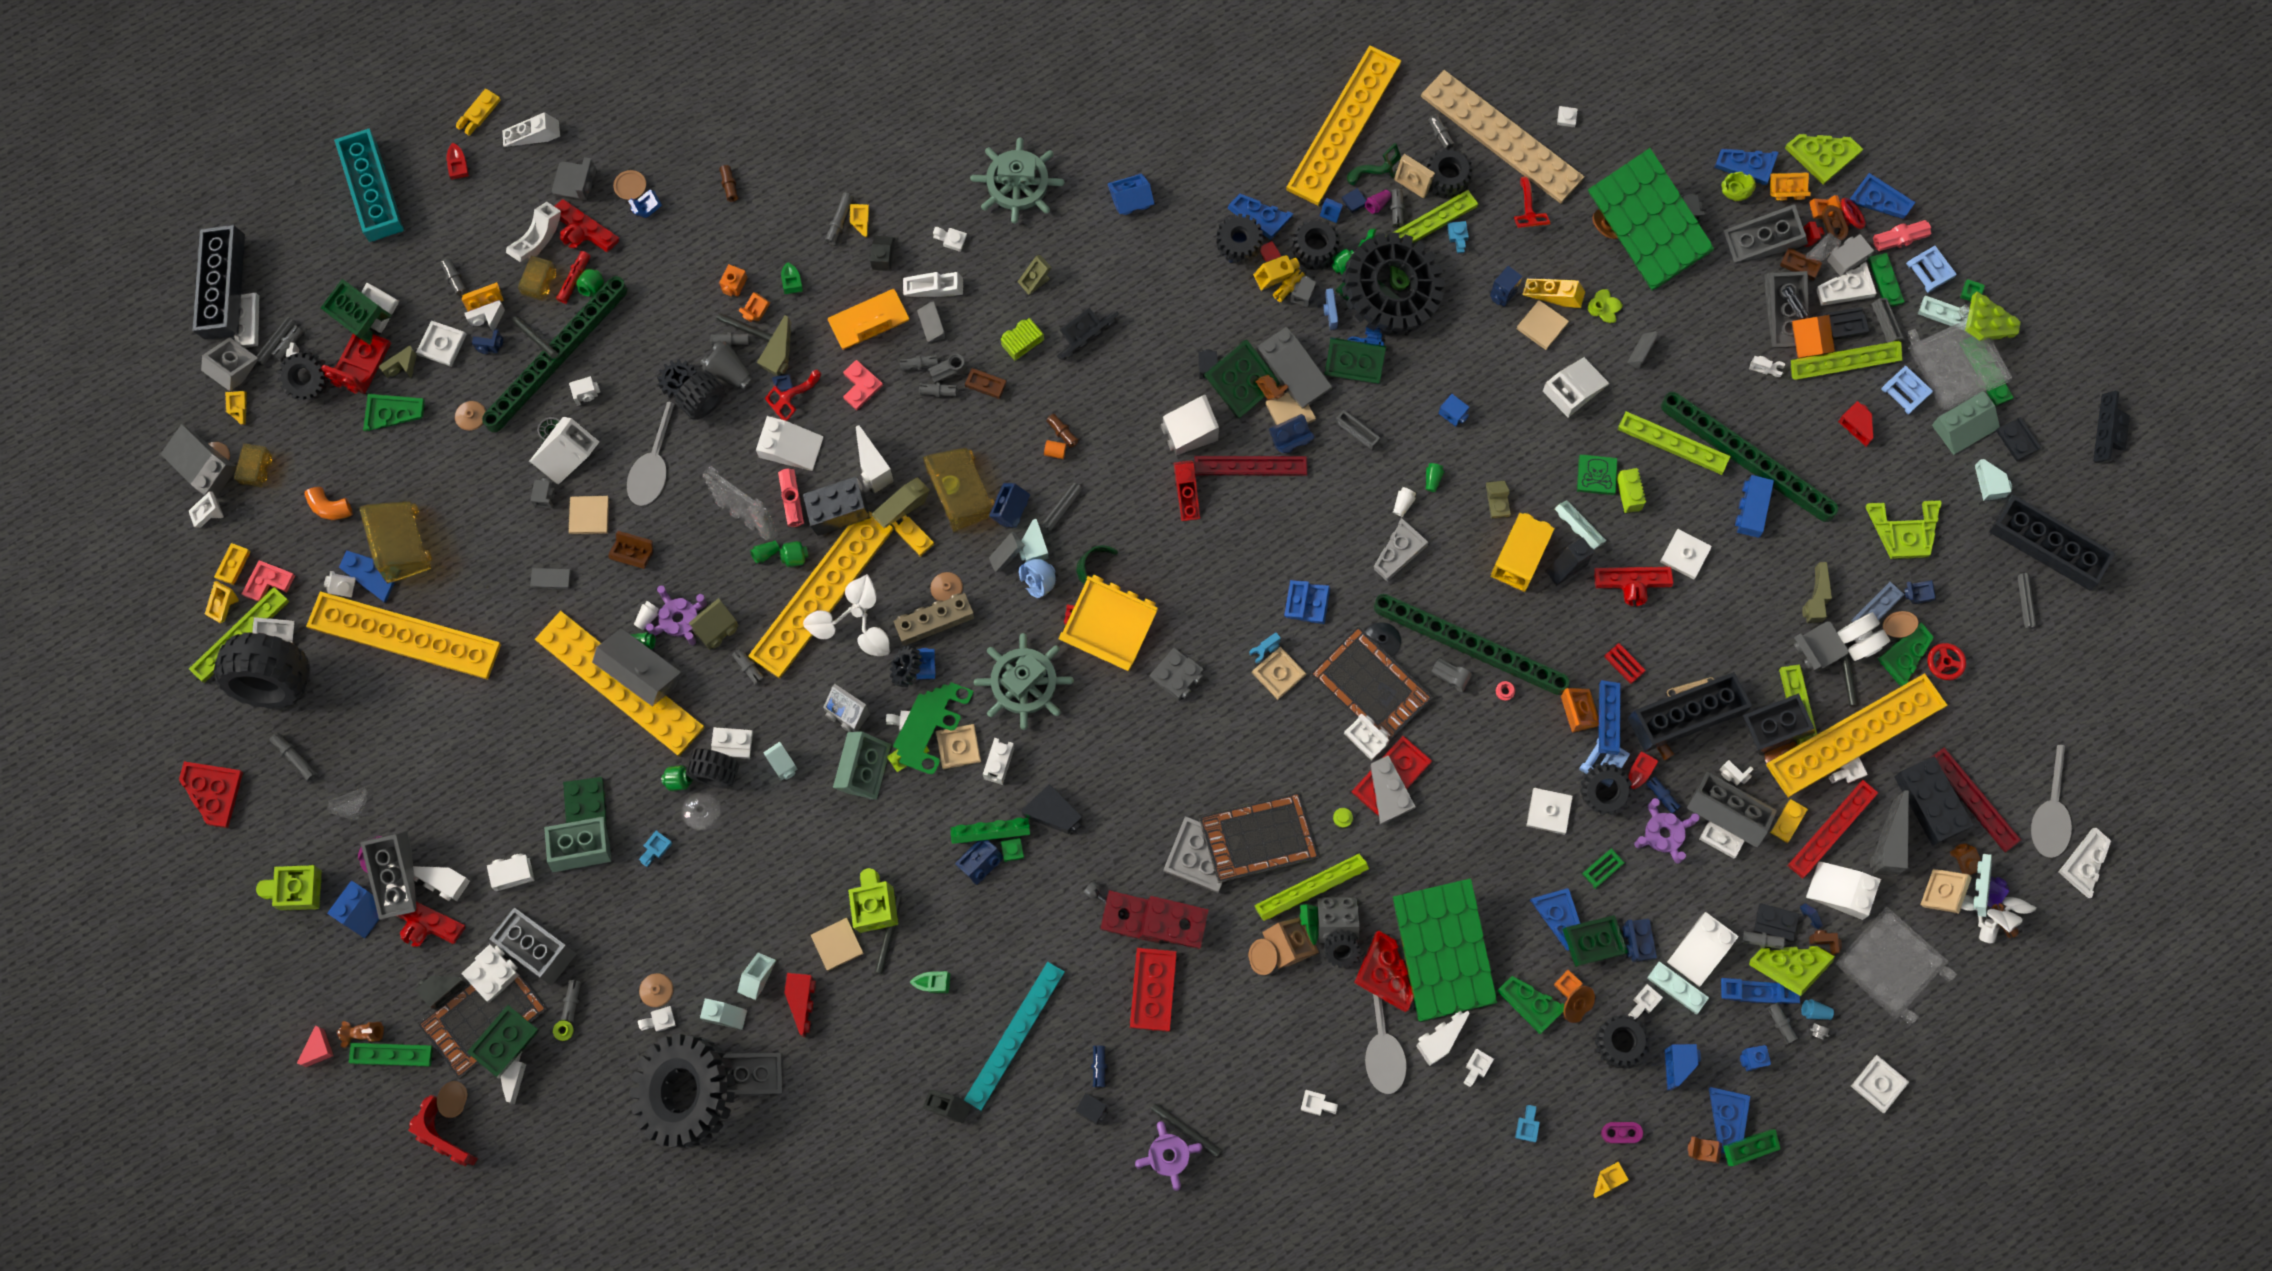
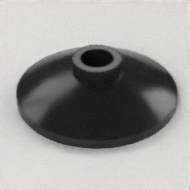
(1393, 639)

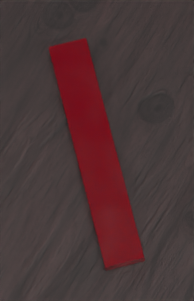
(1251, 465)
(1977, 802)

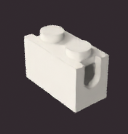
(998, 761)
(510, 872)

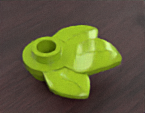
(1606, 304)

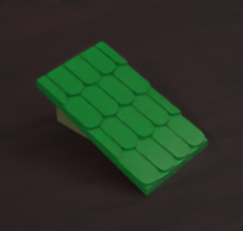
(1651, 219)
(1444, 950)

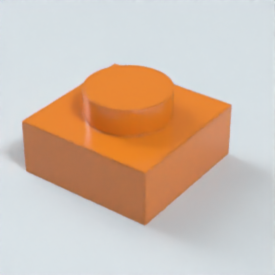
(1567, 983)

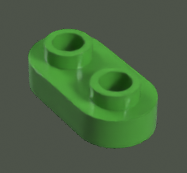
(1396, 274)

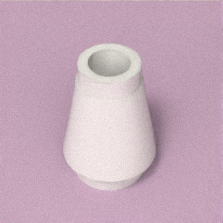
(1404, 501)
(646, 615)

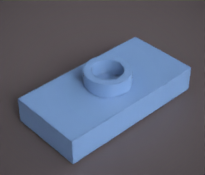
(1330, 309)

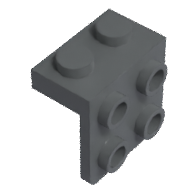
(574, 179)
(1821, 646)
(1338, 915)

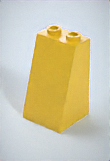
(1522, 551)

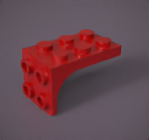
(358, 364)
(424, 1128)

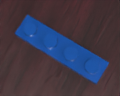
(1609, 717)

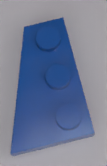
(1755, 163)
(1881, 197)
(1268, 217)
(366, 574)
(1558, 912)
(1729, 1115)

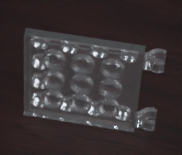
(1957, 363)
(740, 504)
(1892, 964)

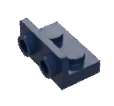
(1291, 434)
(979, 860)
(1640, 940)

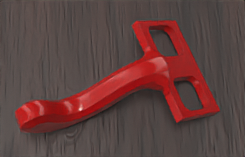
(1529, 214)
(785, 397)

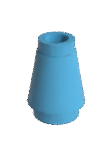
(1816, 1010)

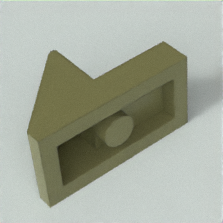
(1035, 275)
(404, 359)
(1498, 499)

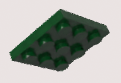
(1236, 377)

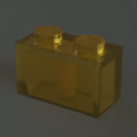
(537, 278)
(253, 465)

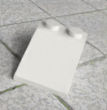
(788, 444)
(875, 470)
(1843, 889)
(1702, 949)

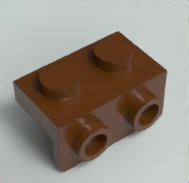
(631, 550)

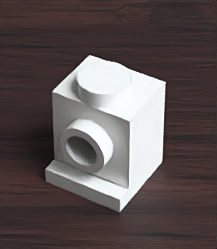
(584, 390)

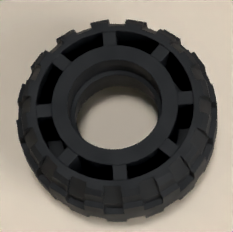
(262, 670)

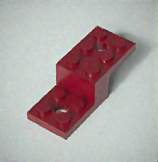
(1154, 919)

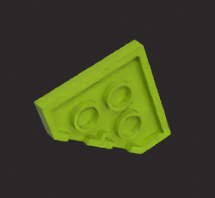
(1823, 154)
(1990, 320)
(1792, 966)

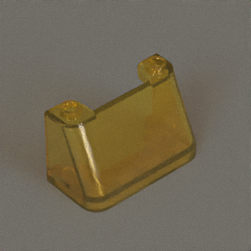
(959, 487)
(395, 539)

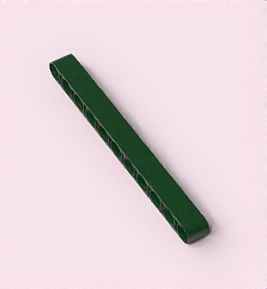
(558, 344)
(1752, 465)
(1480, 644)

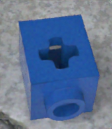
(1454, 410)

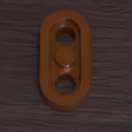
(1835, 221)

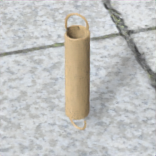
(1688, 686)

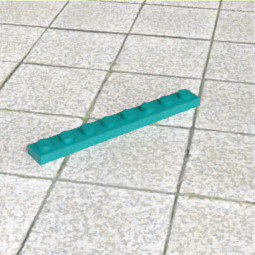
(1014, 1036)

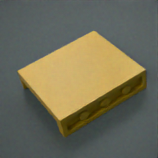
(1109, 623)

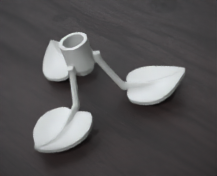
(863, 596)
(2006, 919)

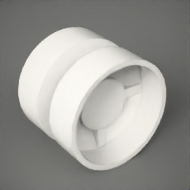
(1866, 641)

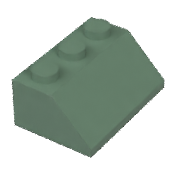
(1967, 423)
(862, 765)
(577, 844)

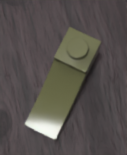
(1815, 607)

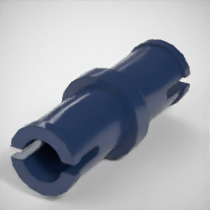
(1663, 795)
(1099, 1066)

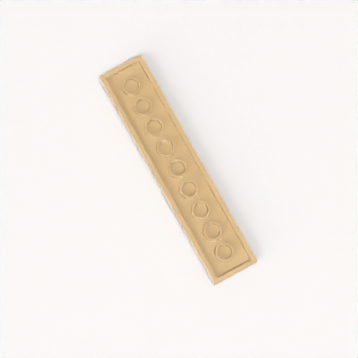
(1502, 136)

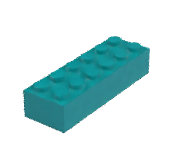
(369, 185)

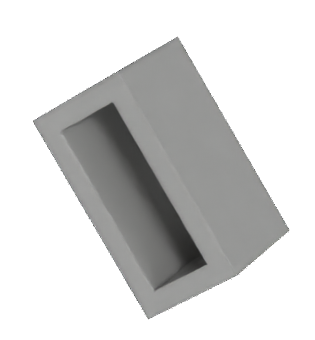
(1850, 255)

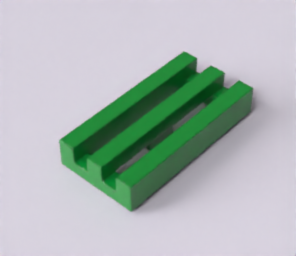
(1590, 879)

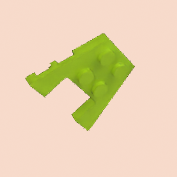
(1906, 538)

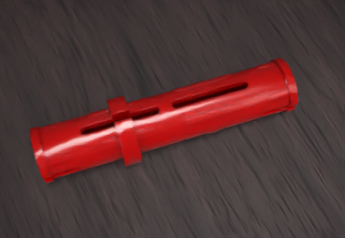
(570, 282)

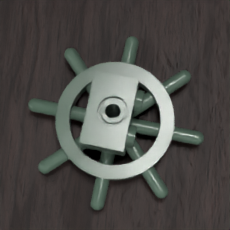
(1017, 171)
(1018, 680)

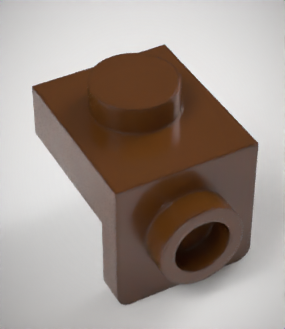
(1967, 858)
(1823, 937)

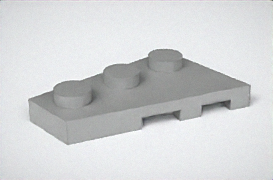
(1400, 550)
(1390, 791)

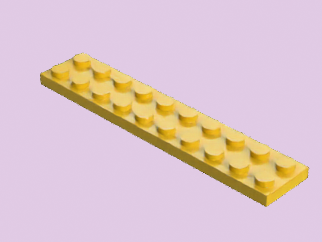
(1343, 125)
(819, 592)
(403, 635)
(576, 650)
(1856, 735)

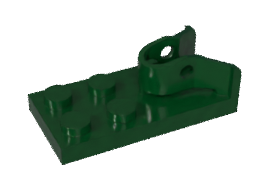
(354, 310)

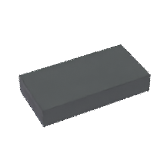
(550, 578)

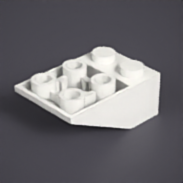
(1574, 386)
(564, 450)

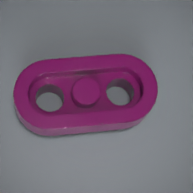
(1621, 1132)

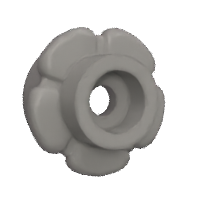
(1820, 1031)

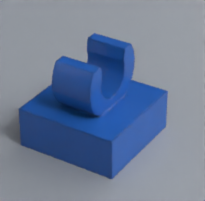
(1331, 210)

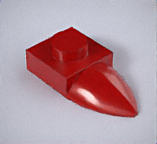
(456, 162)
(1642, 769)

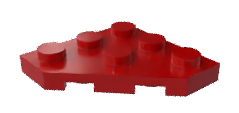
(212, 791)
(1385, 973)

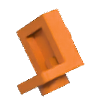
(1818, 205)
(755, 308)

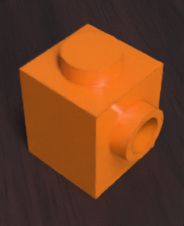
(733, 280)

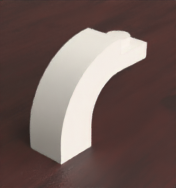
(538, 235)

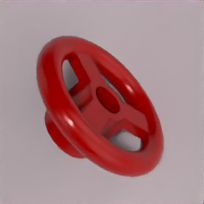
(1851, 212)
(1941, 666)

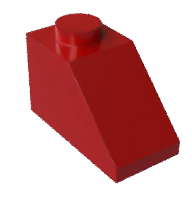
(1858, 422)

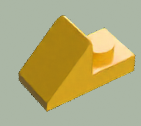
(219, 602)

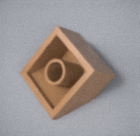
(1290, 942)

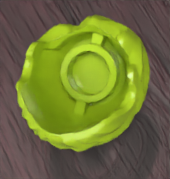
(1738, 186)

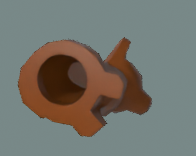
(367, 1031)

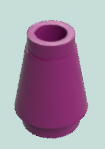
(1377, 201)

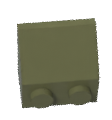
(714, 624)

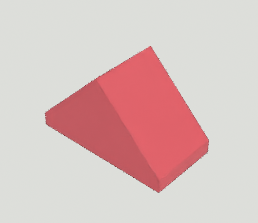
(316, 1048)

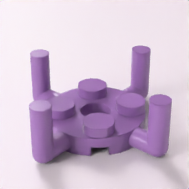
(672, 608)
(1673, 824)
(1159, 1164)

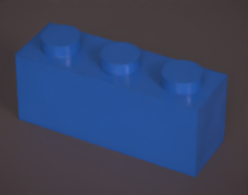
(1754, 506)

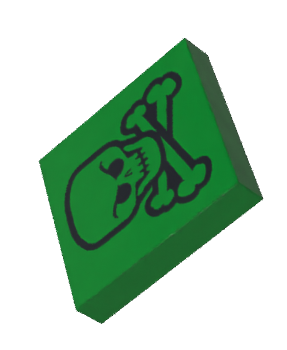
(1596, 474)

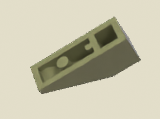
(776, 354)
(902, 502)

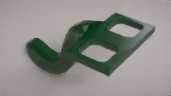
(1355, 174)

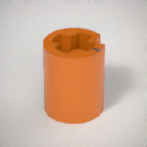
(1055, 449)

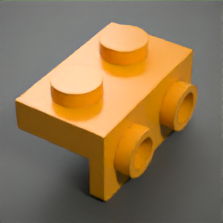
(1788, 185)
(482, 297)

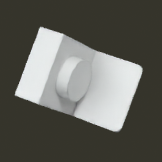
(490, 313)
(205, 509)

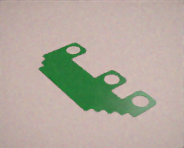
(921, 722)

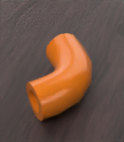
(327, 509)

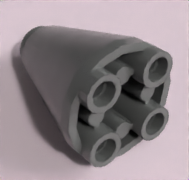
(726, 365)

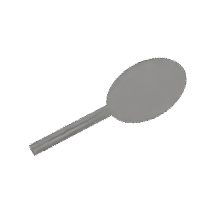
(649, 471)
(2051, 821)
(1384, 1057)

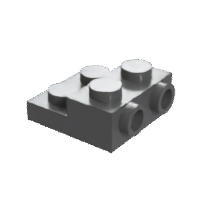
(1177, 674)

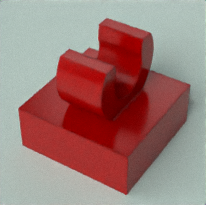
(1812, 233)

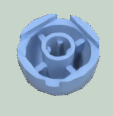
(1039, 577)

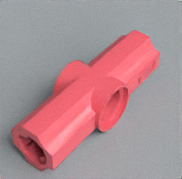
(1902, 235)
(789, 487)

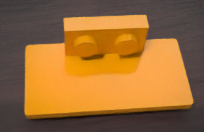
(868, 319)

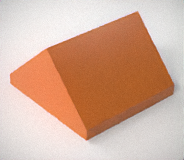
(1813, 336)
(1580, 709)

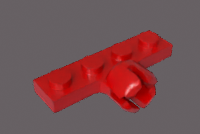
(583, 228)
(1633, 581)
(426, 922)

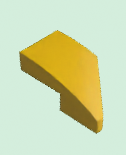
(859, 217)
(236, 405)
(1609, 1179)

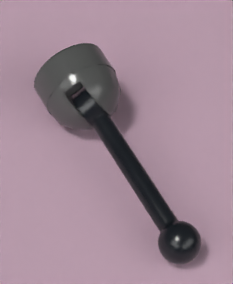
(1093, 891)

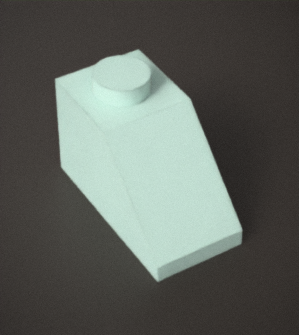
(1992, 481)
(1034, 544)
(780, 761)
(755, 976)
(723, 1014)

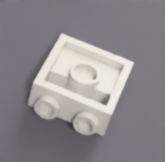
(490, 972)

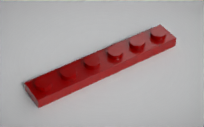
(1832, 829)

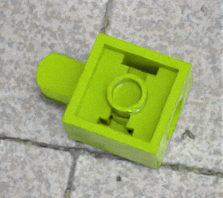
(293, 888)
(872, 903)

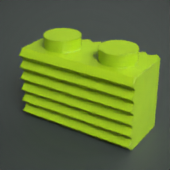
(1022, 338)
(1631, 490)

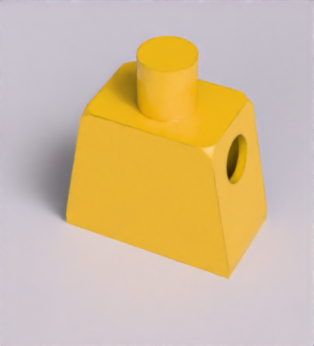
(1275, 271)

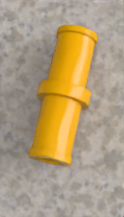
(1288, 285)

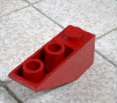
(1186, 490)
(798, 994)

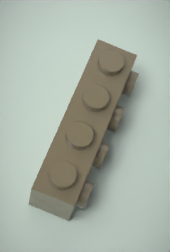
(933, 619)

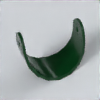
(1081, 563)

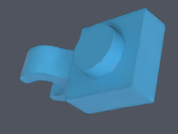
(1458, 234)
(1269, 644)
(655, 846)
(1528, 1128)

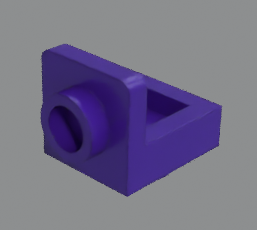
(1997, 891)

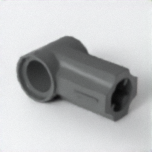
(946, 370)
(1455, 676)

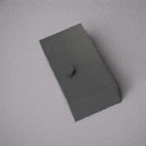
(636, 667)
(1732, 809)

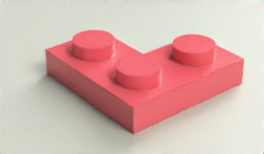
(865, 385)
(265, 576)

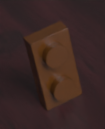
(1797, 262)
(985, 383)

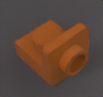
(1269, 388)
(1704, 1150)

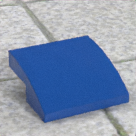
(1307, 602)

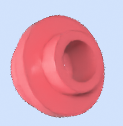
(1507, 685)

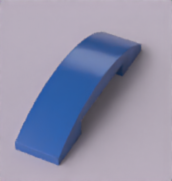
(1757, 992)

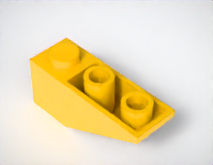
(1560, 292)

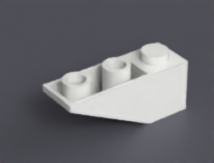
(534, 130)
(443, 879)
(1438, 1044)

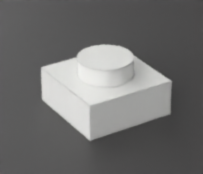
(1567, 116)

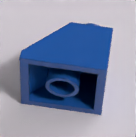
(1131, 194)
(355, 909)
(1680, 1062)

